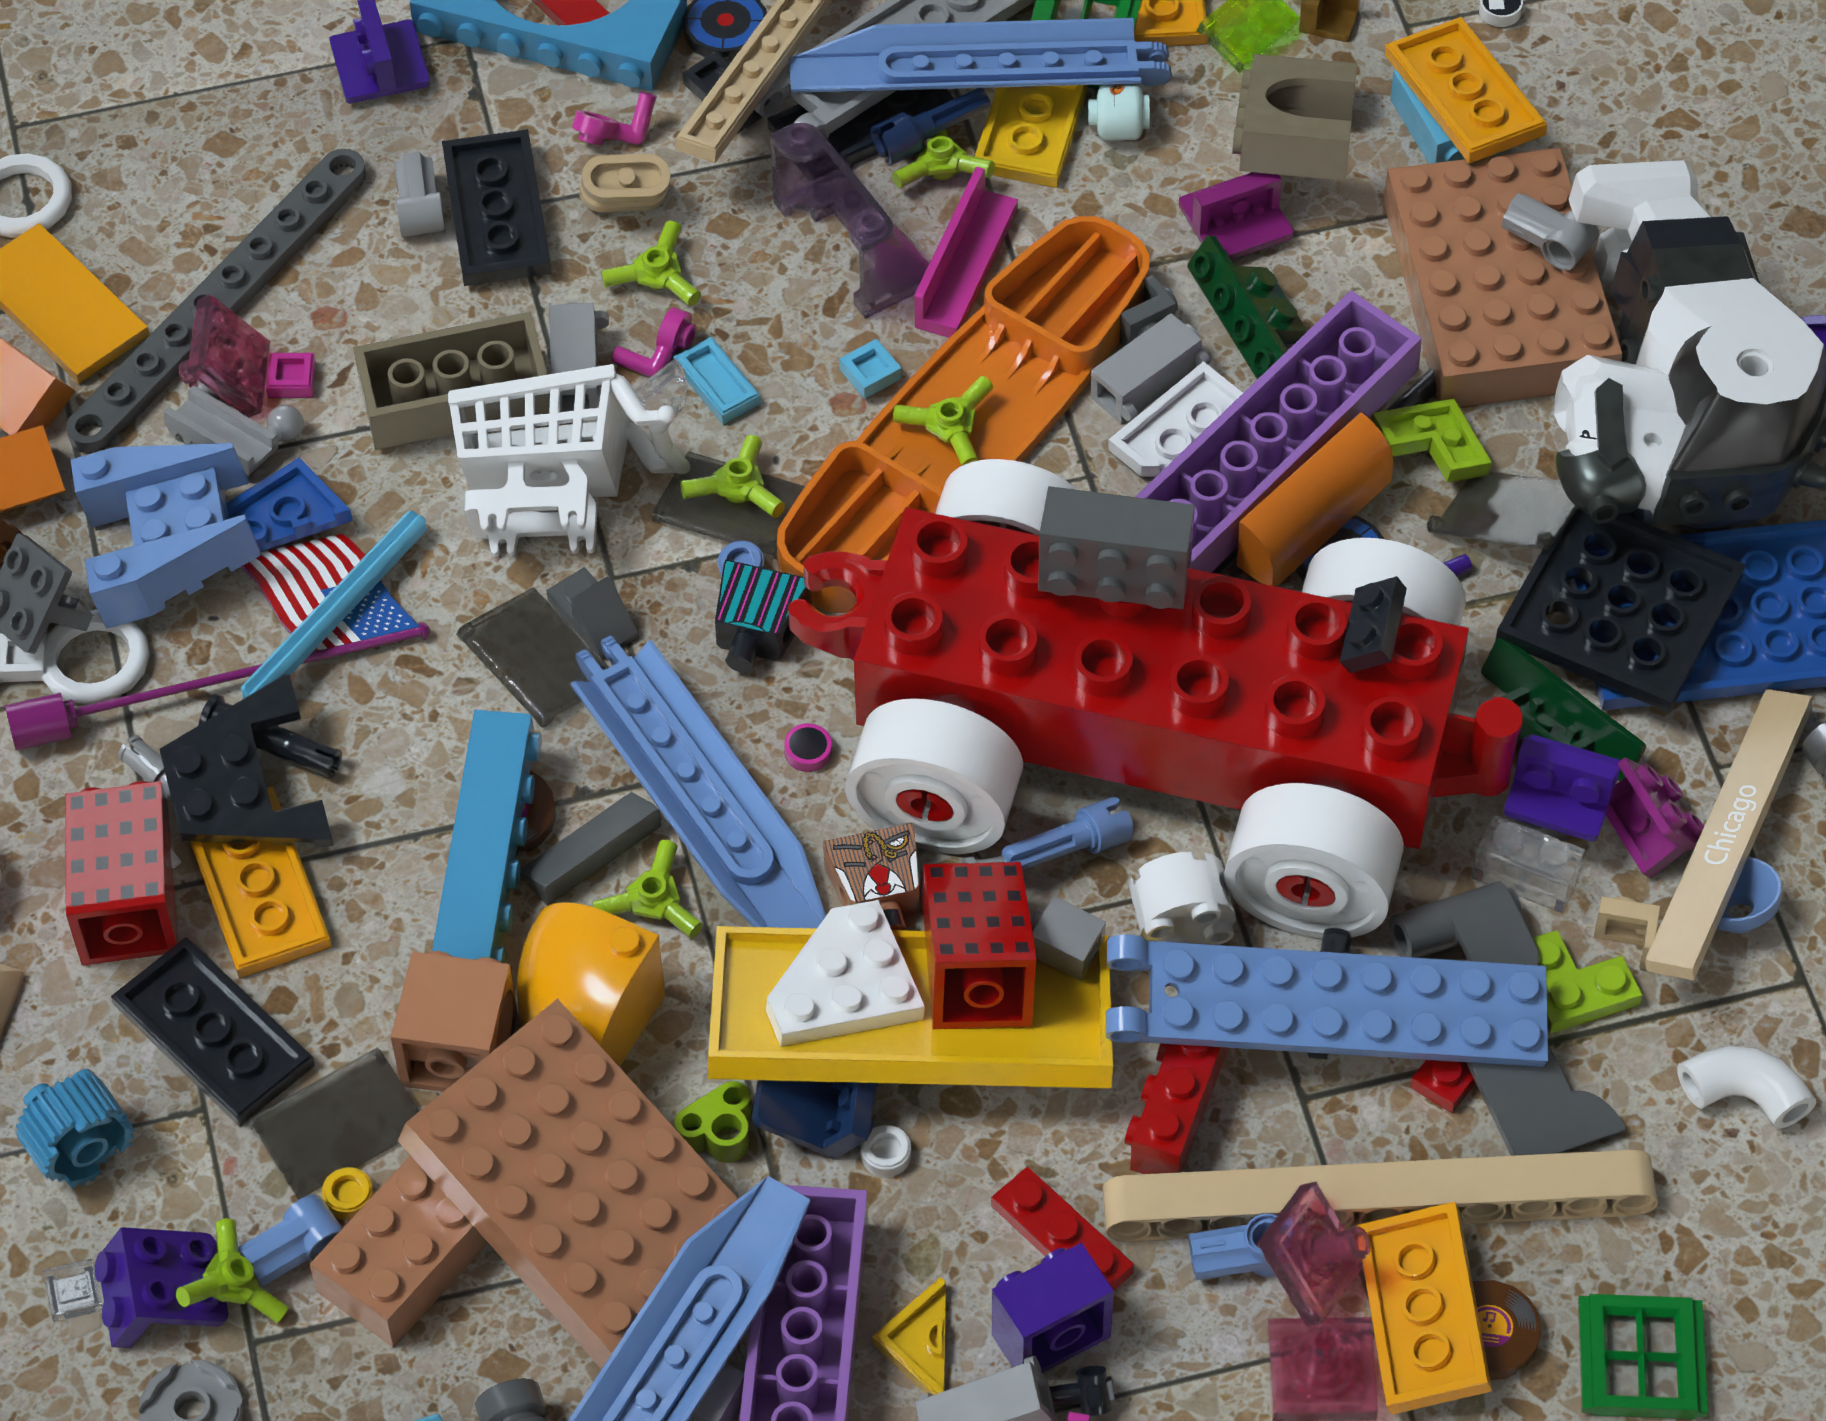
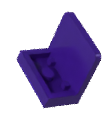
(141, 1278)

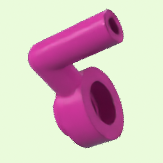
(596, 127)
(673, 335)

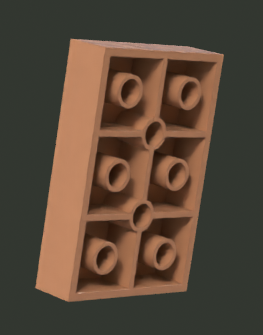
(1483, 299)
(567, 1174)

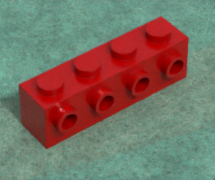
(1173, 1107)

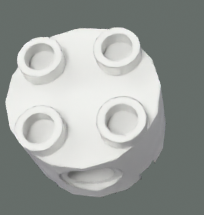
(1183, 900)

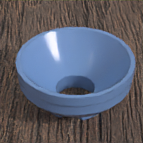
(1757, 888)

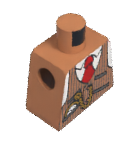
(876, 867)

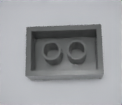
(1115, 547)

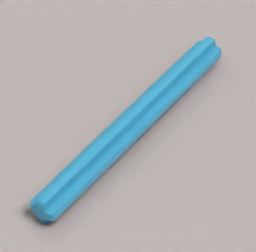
(338, 602)

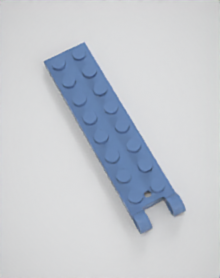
(1333, 1003)

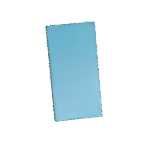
(718, 381)

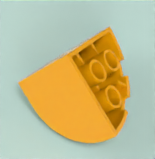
(597, 969)

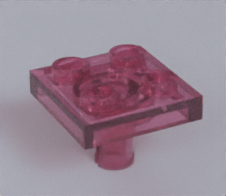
(227, 357)
(1313, 1253)
(1322, 1370)

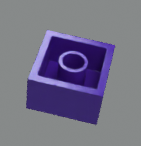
(1052, 1309)

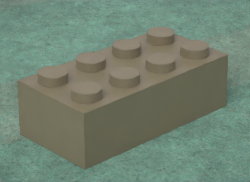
(410, 376)

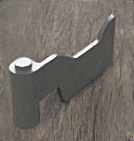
(1527, 1103)

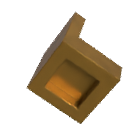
(1329, 18)

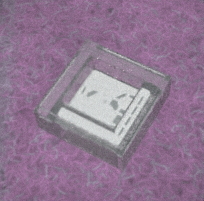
(73, 1290)

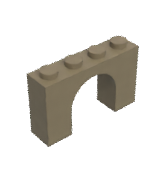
(1295, 117)

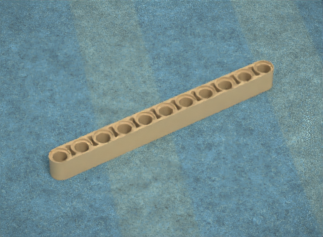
(1483, 1188)

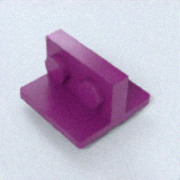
(1240, 213)
(1651, 817)

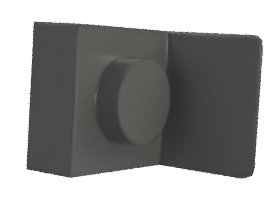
(593, 609)

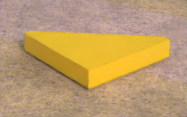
(917, 1339)

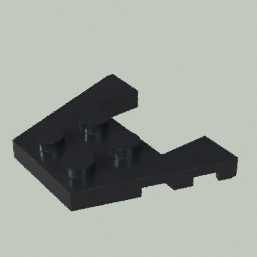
(220, 780)

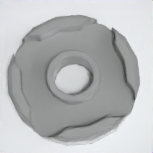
(188, 1382)

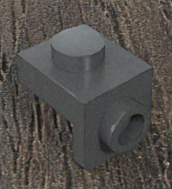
(1156, 305)

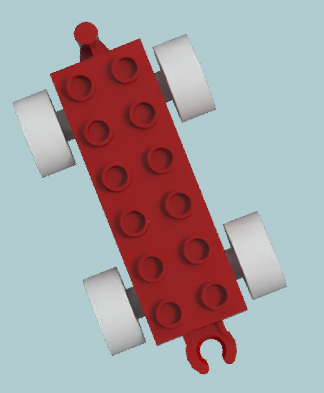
(1204, 702)

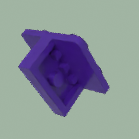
(378, 57)
(1562, 787)

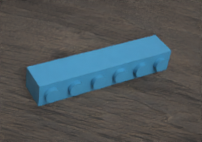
(486, 836)

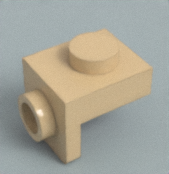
(1627, 922)

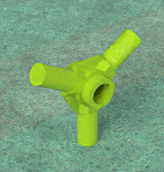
(941, 160)
(656, 268)
(950, 418)
(737, 481)
(654, 895)
(231, 1278)

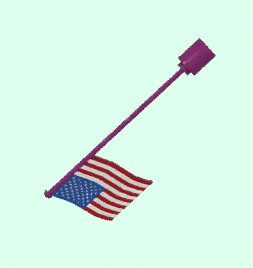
(294, 584)

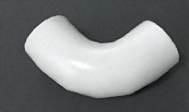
(1748, 1074)

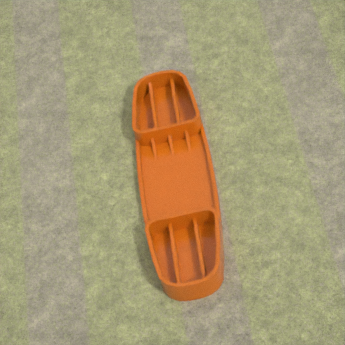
(1036, 342)

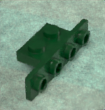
(1247, 305)
(1555, 708)

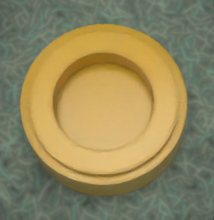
(346, 1192)

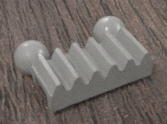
(210, 421)

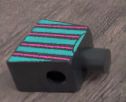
(754, 613)

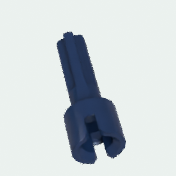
(904, 135)

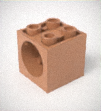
(450, 1017)

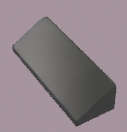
(591, 847)

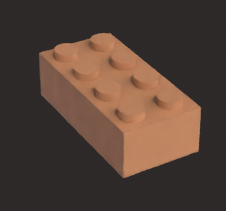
(397, 1254)

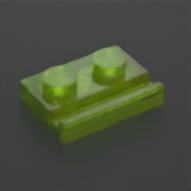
(1247, 28)

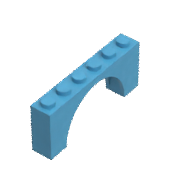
(620, 47)

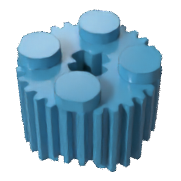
(73, 1128)

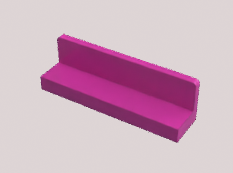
(963, 257)

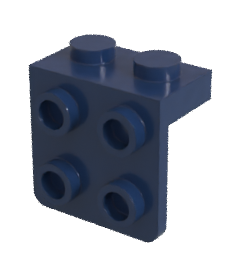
(816, 1114)

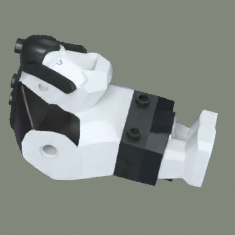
(1714, 374)

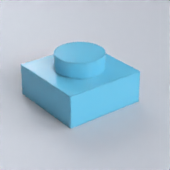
(870, 368)

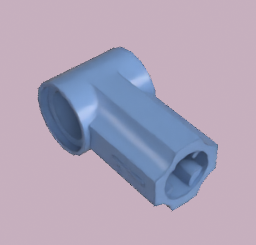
(298, 1238)
(1230, 1250)

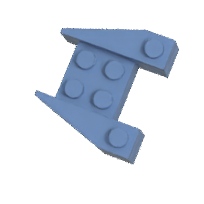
(175, 523)

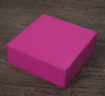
(291, 375)

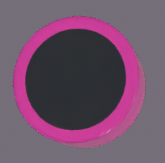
(807, 747)

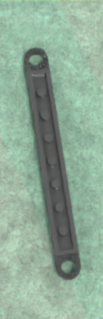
(233, 283)

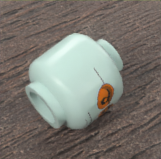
(1119, 111)

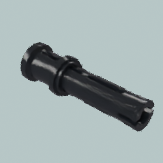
(284, 743)

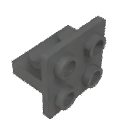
(36, 594)

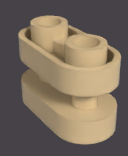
(624, 182)

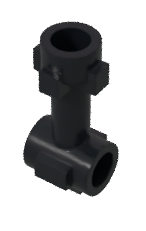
(1092, 1391)

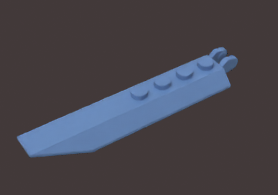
(982, 56)
(700, 786)
(698, 1311)

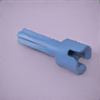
(1091, 829)

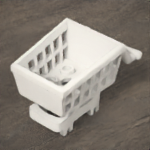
(506, 464)

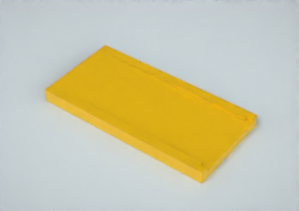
(1059, 1050)

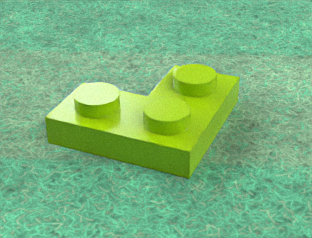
(1441, 431)
(1586, 992)

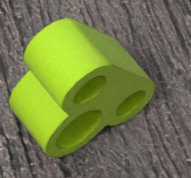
(713, 1114)

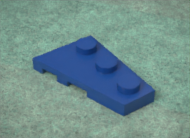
(289, 506)

